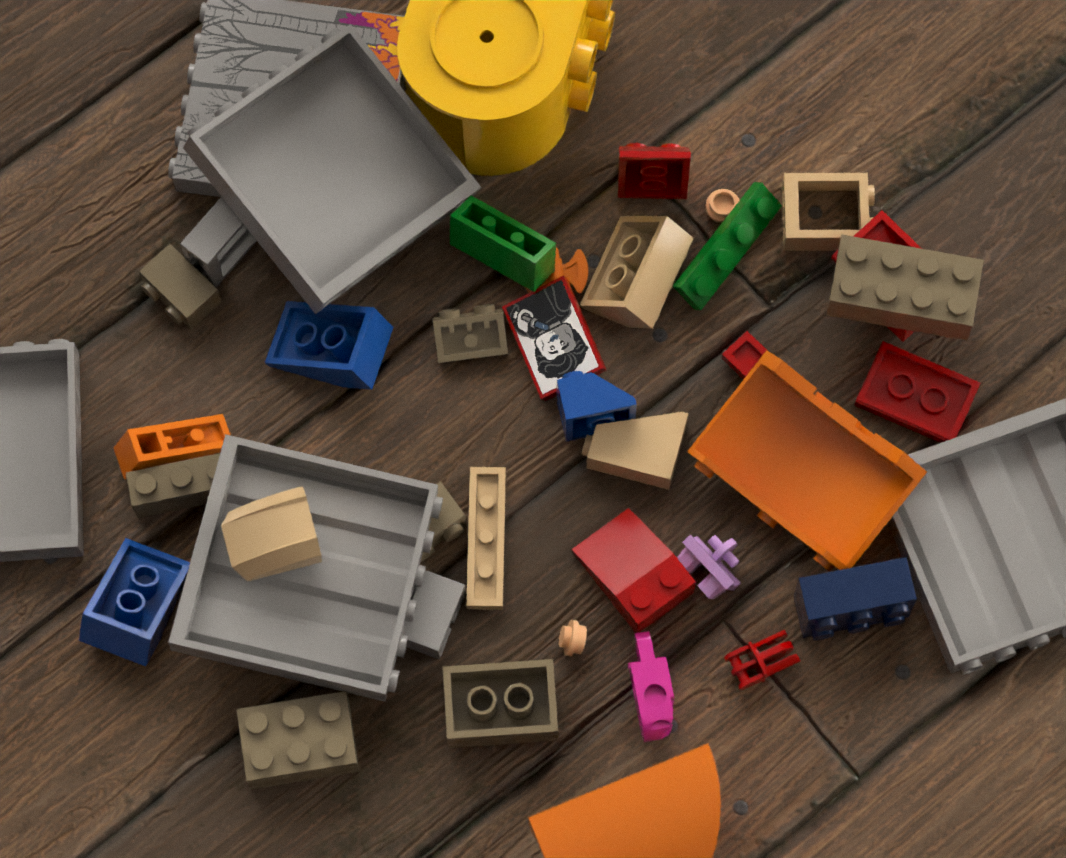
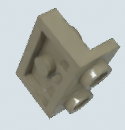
(469, 334)

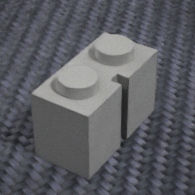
(436, 608)

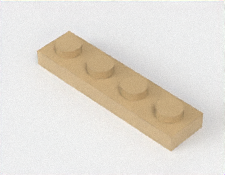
(486, 538)

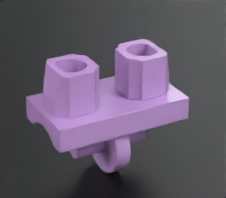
(720, 576)

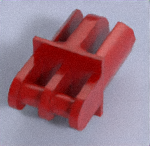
(760, 660)

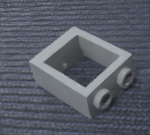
(217, 243)

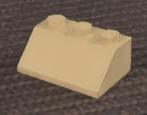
(637, 270)

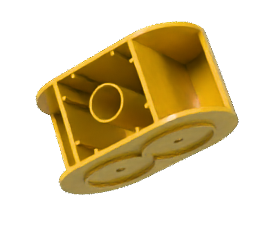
(502, 73)

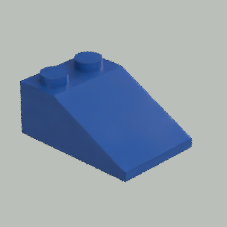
(332, 346)
(134, 602)

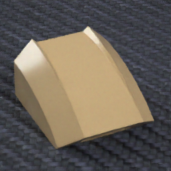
(271, 535)

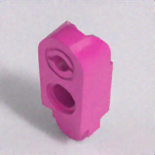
(651, 690)

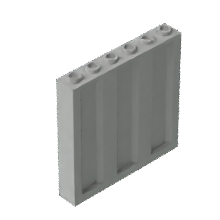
(990, 537)
(324, 621)

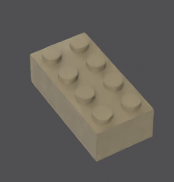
(905, 287)

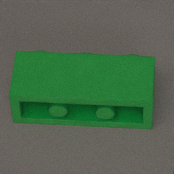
(502, 243)

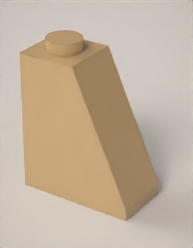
(638, 448)

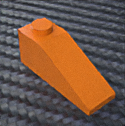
(170, 442)

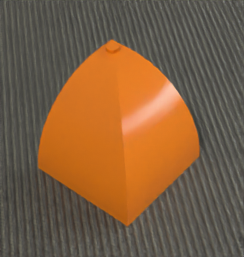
(650, 814)

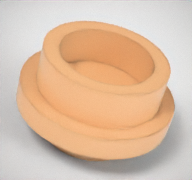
(720, 204)
(572, 638)

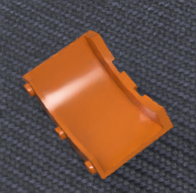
(806, 463)

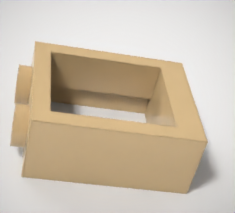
(821, 239)

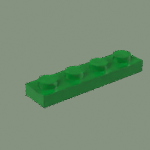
(727, 246)

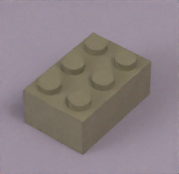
(500, 703)
(297, 740)

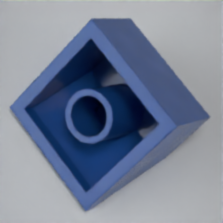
(590, 401)

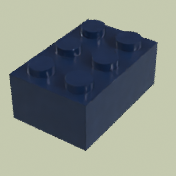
(854, 598)

